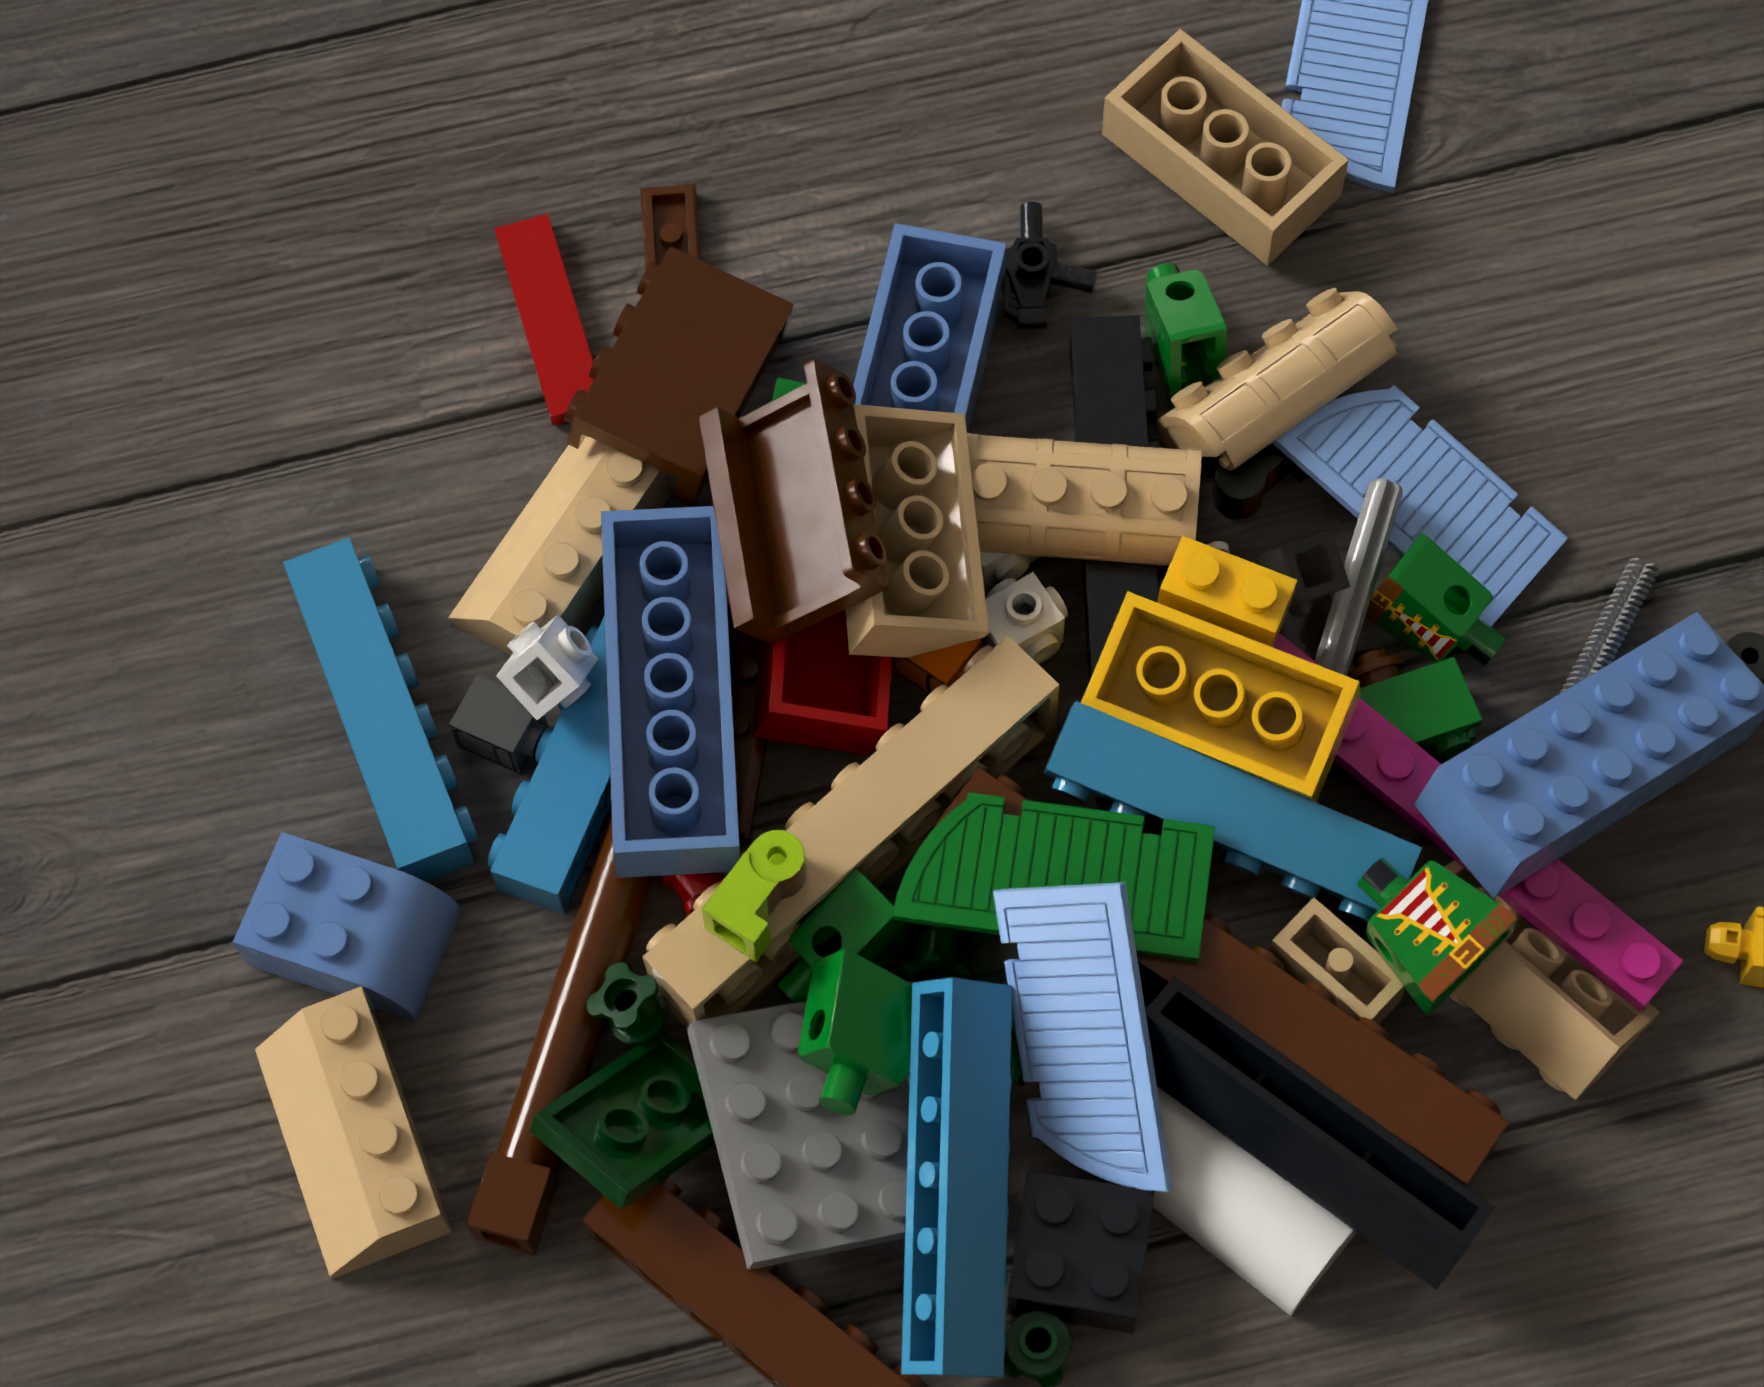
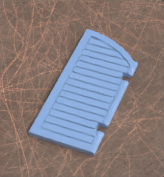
(1357, 80)
(1443, 488)
(1085, 1030)

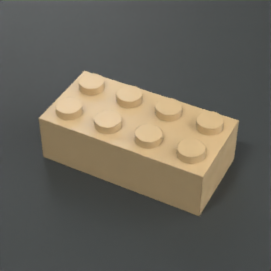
(1224, 146)

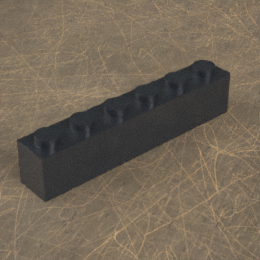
(1311, 1135)

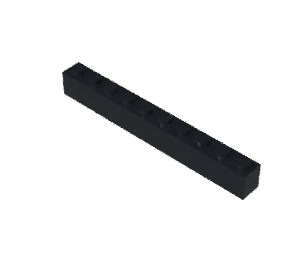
(1112, 409)

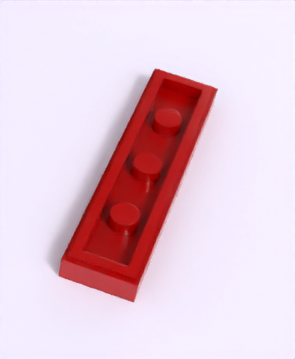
(546, 311)

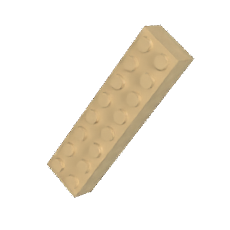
(869, 822)

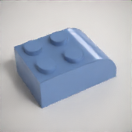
(347, 925)

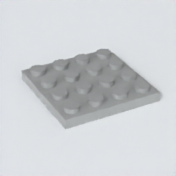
(793, 1169)

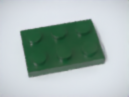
(631, 1120)

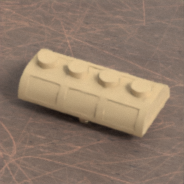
(1283, 380)
(1083, 498)

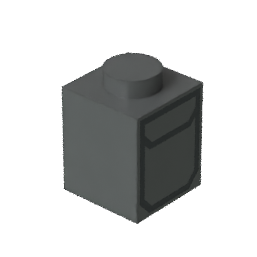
(496, 725)

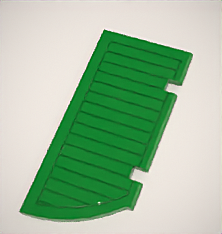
(1061, 845)

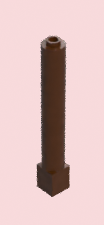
(521, 1175)

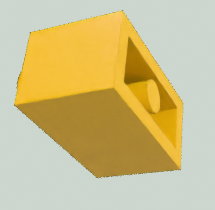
(1227, 591)

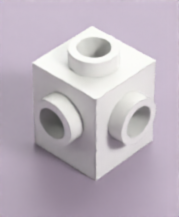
(1027, 615)
(548, 666)

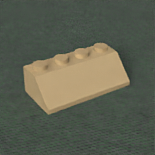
(929, 534)
(554, 548)
(1550, 1006)
(350, 1134)

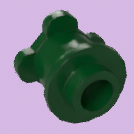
(936, 954)
(631, 1005)
(1043, 1366)

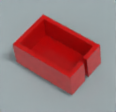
(821, 693)

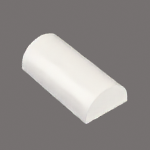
(1245, 1210)

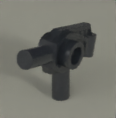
(1034, 269)

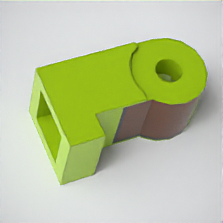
(752, 890)

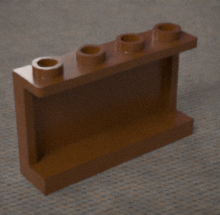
(682, 351)
(794, 507)

